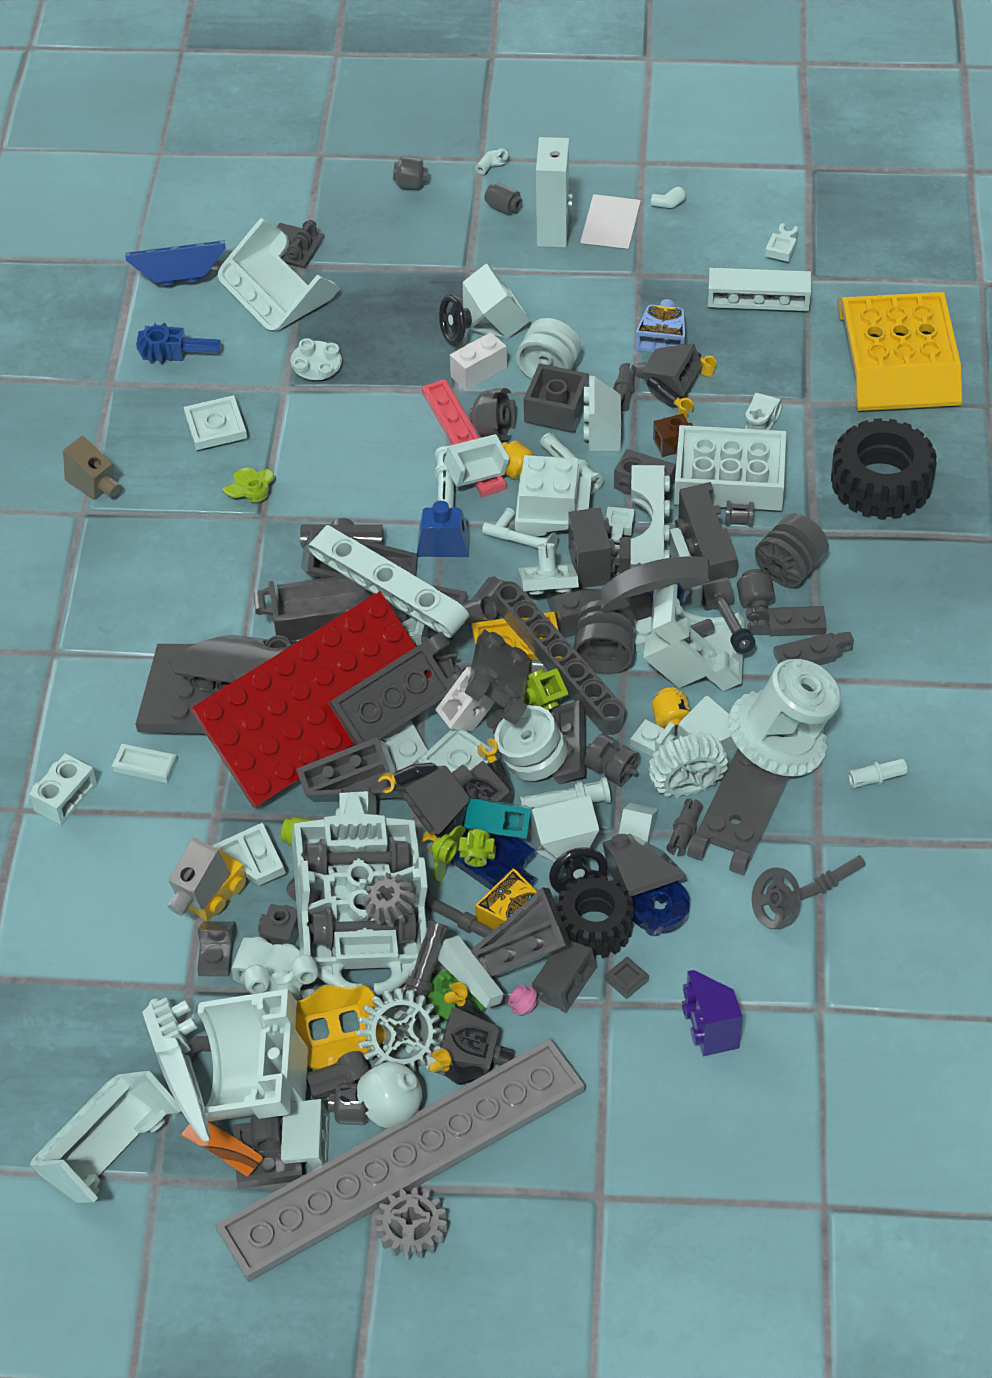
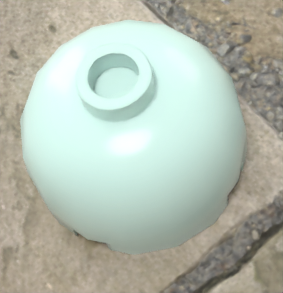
(390, 1094)

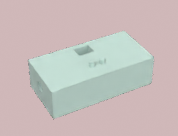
(552, 192)

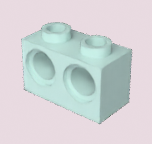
(62, 789)

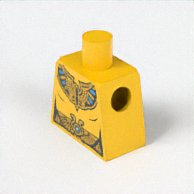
(504, 900)

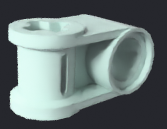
(763, 412)

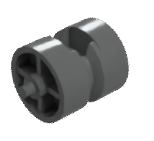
(615, 761)

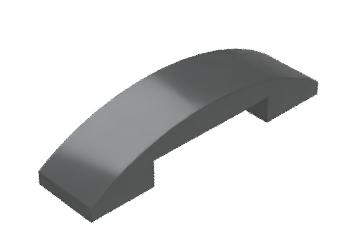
(653, 575)

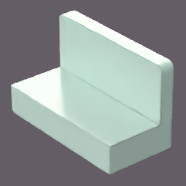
(305, 1133)

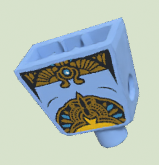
(660, 327)

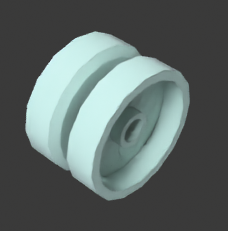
(550, 344)
(533, 745)

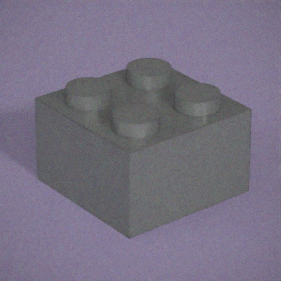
(555, 397)
(590, 547)

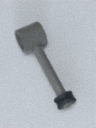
(719, 595)

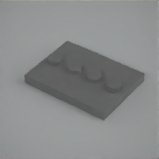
(168, 697)

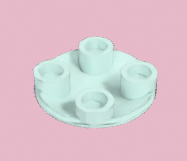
(316, 359)

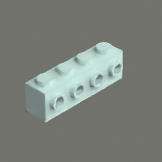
(759, 289)

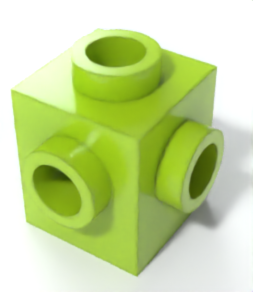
(545, 689)

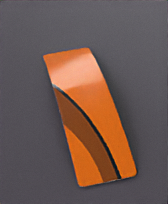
(226, 1148)

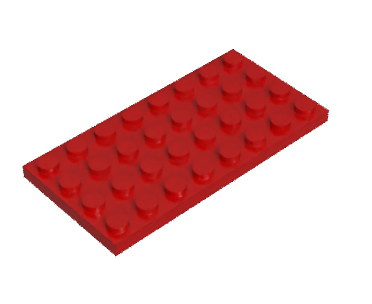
(281, 710)

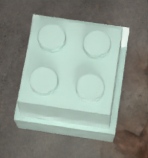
(548, 492)

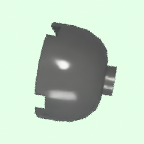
(494, 413)

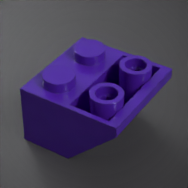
(713, 1014)

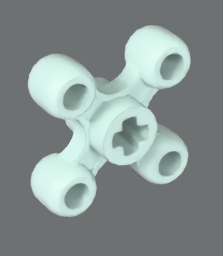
(303, 972)

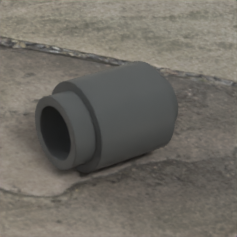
(503, 198)

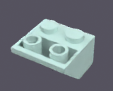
(603, 416)

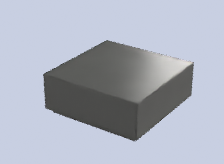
(626, 977)

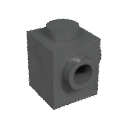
(279, 925)

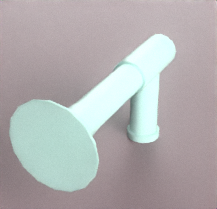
(500, 531)

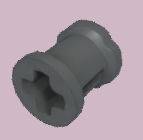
(739, 513)

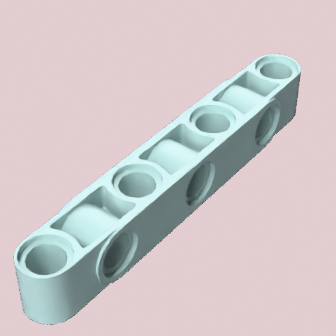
(395, 583)

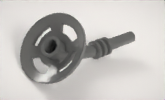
(784, 897)

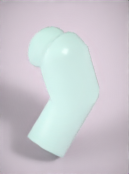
(492, 159)
(670, 199)

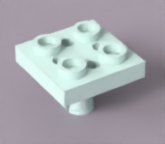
(547, 574)

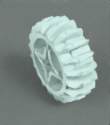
(688, 765)
(376, 1015)

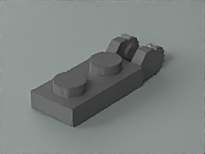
(787, 621)

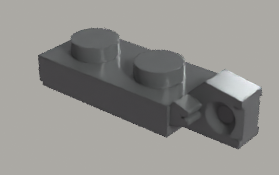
(816, 649)

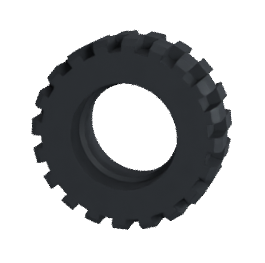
(883, 444)

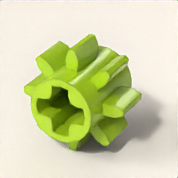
(477, 848)

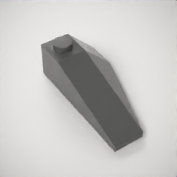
(313, 566)
(567, 605)

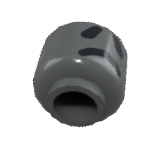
(347, 1106)

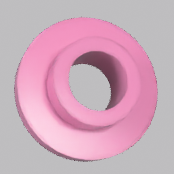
(522, 999)

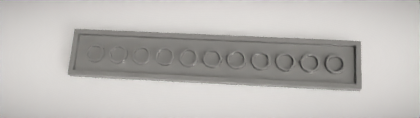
(398, 1159)

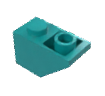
(497, 817)

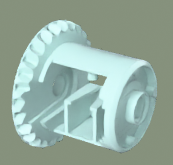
(786, 710)

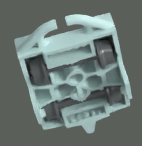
(324, 863)

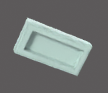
(144, 763)

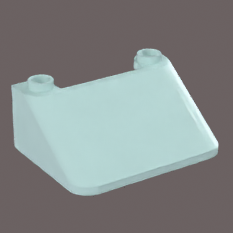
(268, 283)

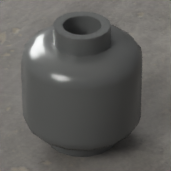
(409, 172)
(755, 589)

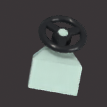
(485, 308)
(564, 837)

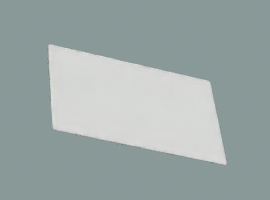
(610, 221)

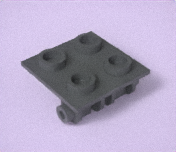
(301, 242)

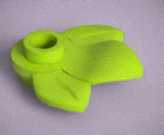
(250, 484)
(444, 851)

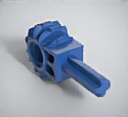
(169, 343)

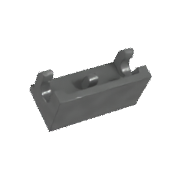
(565, 976)

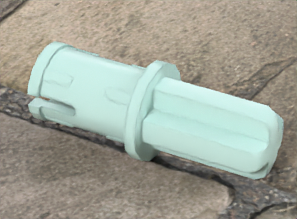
(876, 773)

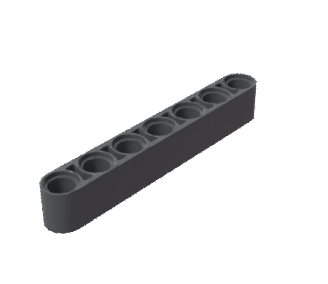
(557, 645)

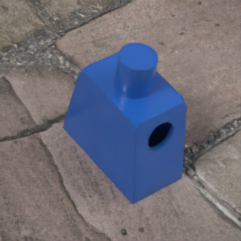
(442, 532)

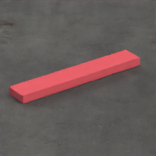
(457, 426)

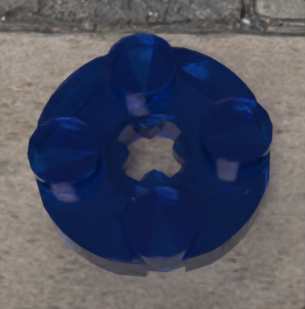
(664, 920)

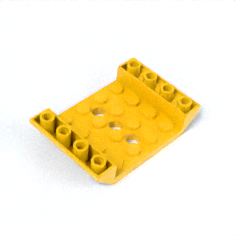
(902, 369)

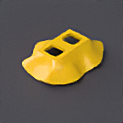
(329, 1003)

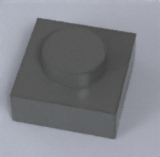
(622, 555)

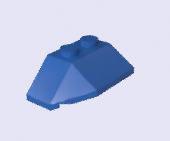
(177, 262)

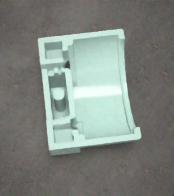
(682, 652)
(254, 1055)

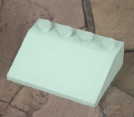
(736, 461)

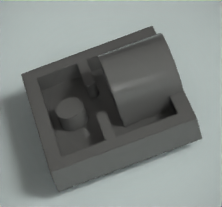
(265, 1138)

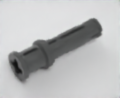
(425, 963)

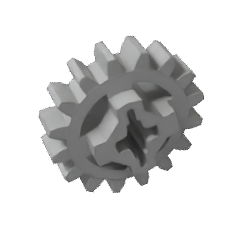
(397, 1218)

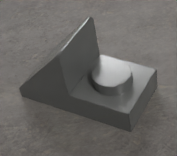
(215, 948)

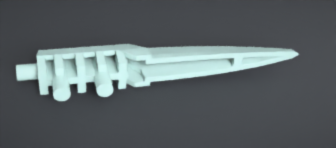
(170, 1046)

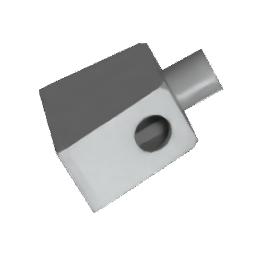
(197, 877)

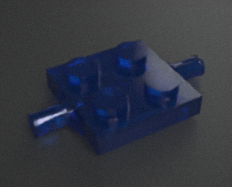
(509, 855)

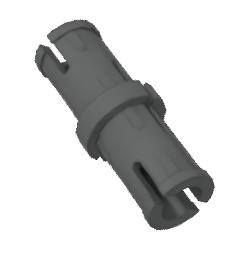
(624, 384)
(684, 827)

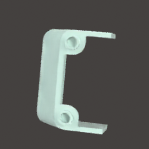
(101, 1132)

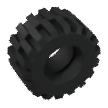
(597, 896)

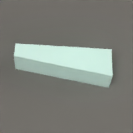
(466, 969)

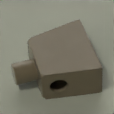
(89, 469)

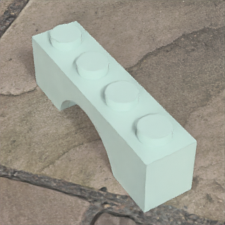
(648, 491)

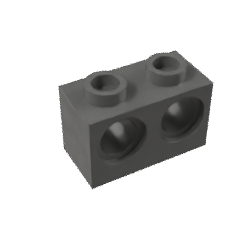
(622, 472)

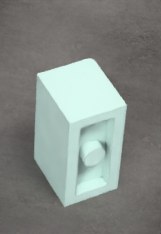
(476, 460)

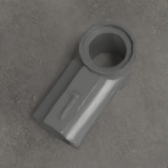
(483, 604)
(347, 1069)

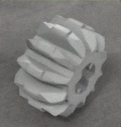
(378, 895)

